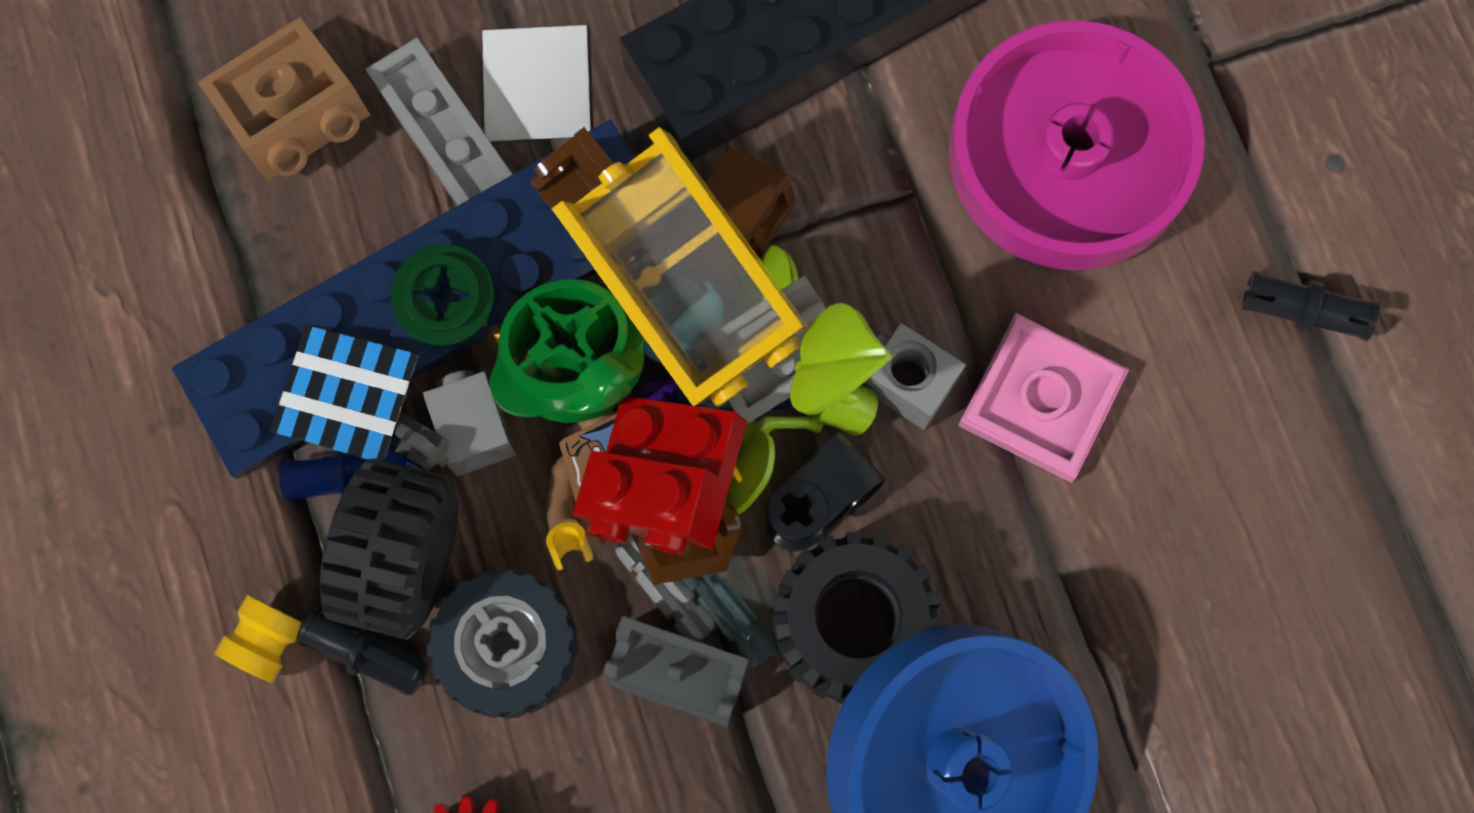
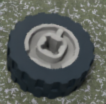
(502, 644)

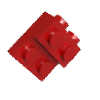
(661, 475)

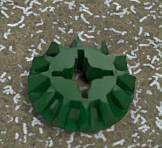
(423, 274)

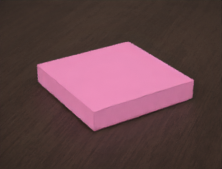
(1043, 398)

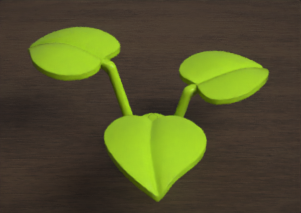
(835, 361)

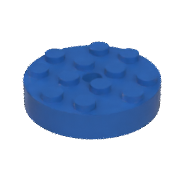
(957, 701)

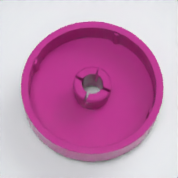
(1087, 86)

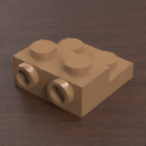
(285, 100)

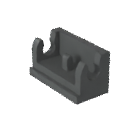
(675, 671)

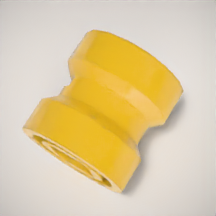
(259, 639)

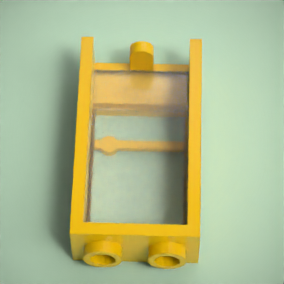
(683, 272)

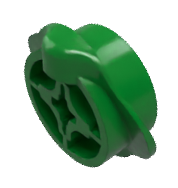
(556, 378)

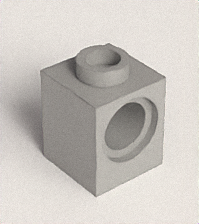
(939, 371)
(470, 421)

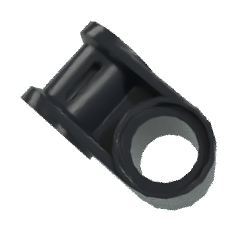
(828, 487)

